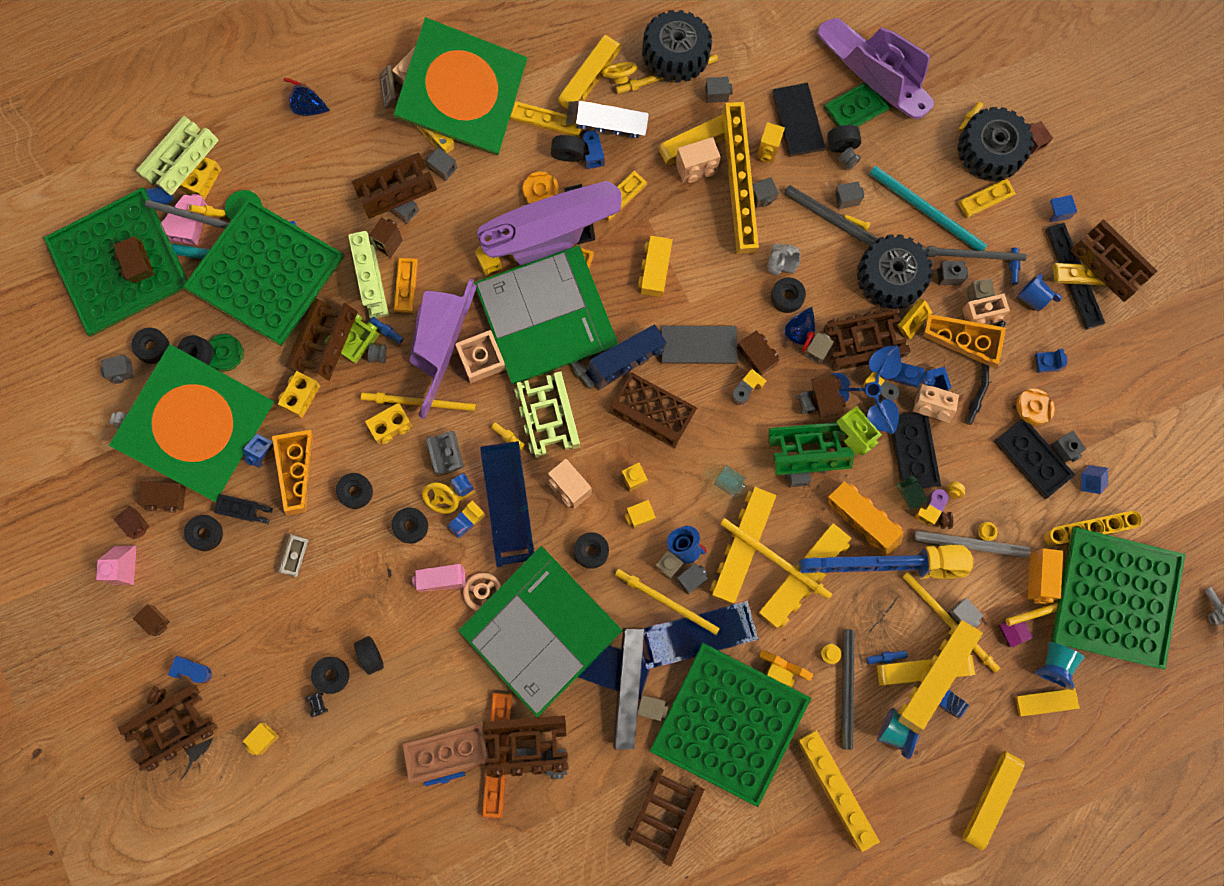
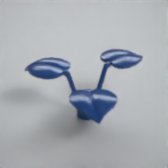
(888, 365)

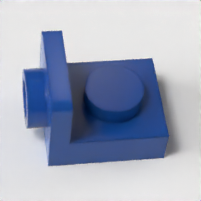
(1050, 361)
(257, 450)

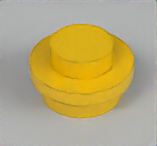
(955, 490)
(987, 531)
(831, 654)

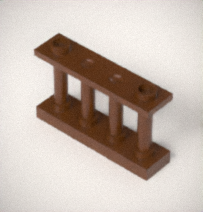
(399, 194)
(309, 334)
(676, 833)

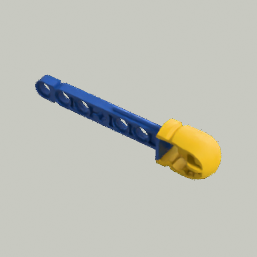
(940, 563)

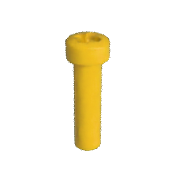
(865, 225)

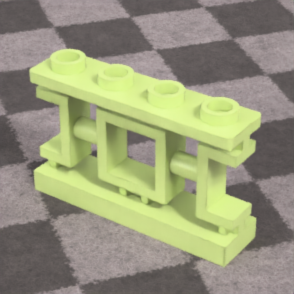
(160, 161)
(368, 275)
(562, 411)

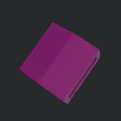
(1015, 633)

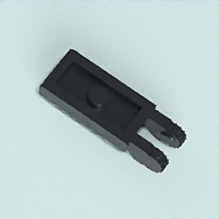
(240, 509)

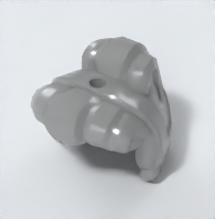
(783, 258)

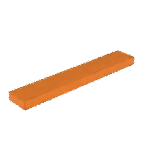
(495, 787)

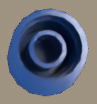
(1037, 293)
(685, 544)

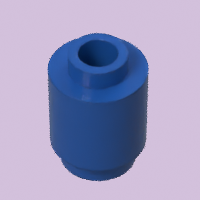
(158, 195)

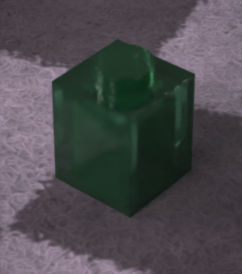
(912, 492)

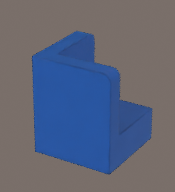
(1063, 208)
(941, 378)
(1094, 479)

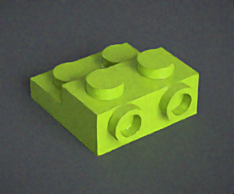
(359, 339)
(860, 430)

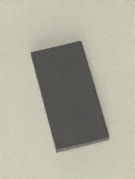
(700, 345)

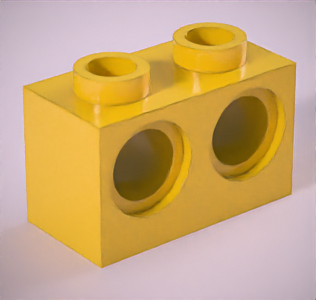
(770, 142)
(204, 178)
(303, 396)
(387, 419)

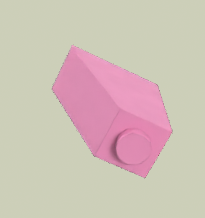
(183, 229)
(117, 566)
(439, 578)

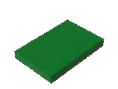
(856, 106)

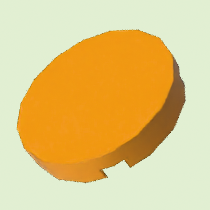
(539, 186)
(1035, 406)

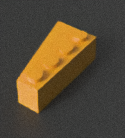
(969, 338)
(293, 463)
(866, 518)

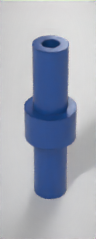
(1014, 267)
(386, 330)
(887, 657)
(446, 779)

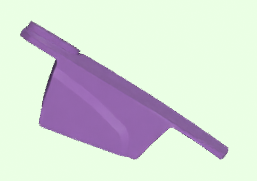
(885, 63)
(549, 224)
(436, 333)

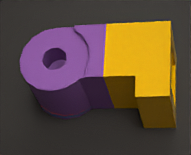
(933, 509)

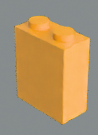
(1045, 576)

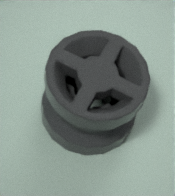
(849, 158)
(377, 353)

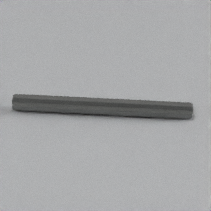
(830, 215)
(848, 689)

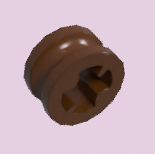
(946, 520)
(156, 696)

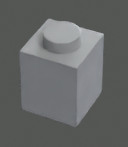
(967, 612)

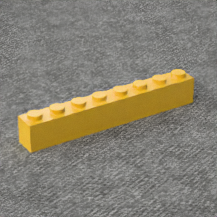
(740, 178)

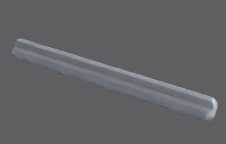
(972, 544)

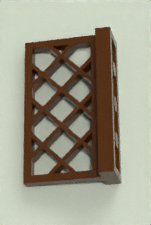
(642, 421)

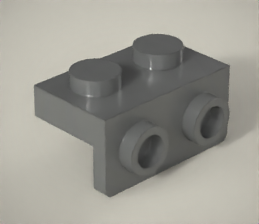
(445, 453)

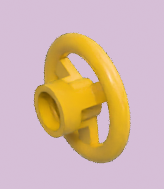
(619, 72)
(442, 495)

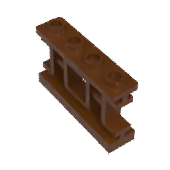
(1110, 242)
(859, 324)
(161, 714)
(524, 730)

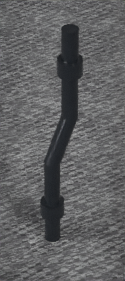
(976, 405)

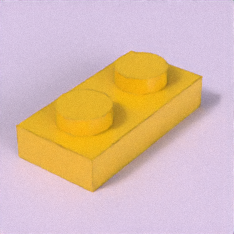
(914, 319)

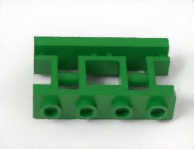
(810, 460)

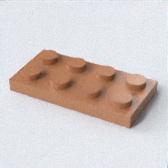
(445, 754)

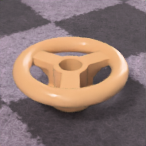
(468, 587)

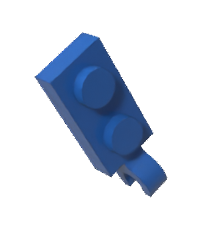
(913, 376)

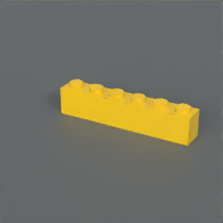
(739, 552)
(792, 590)
(940, 677)
(837, 791)

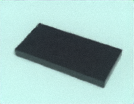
(799, 118)
(916, 450)
(1034, 458)

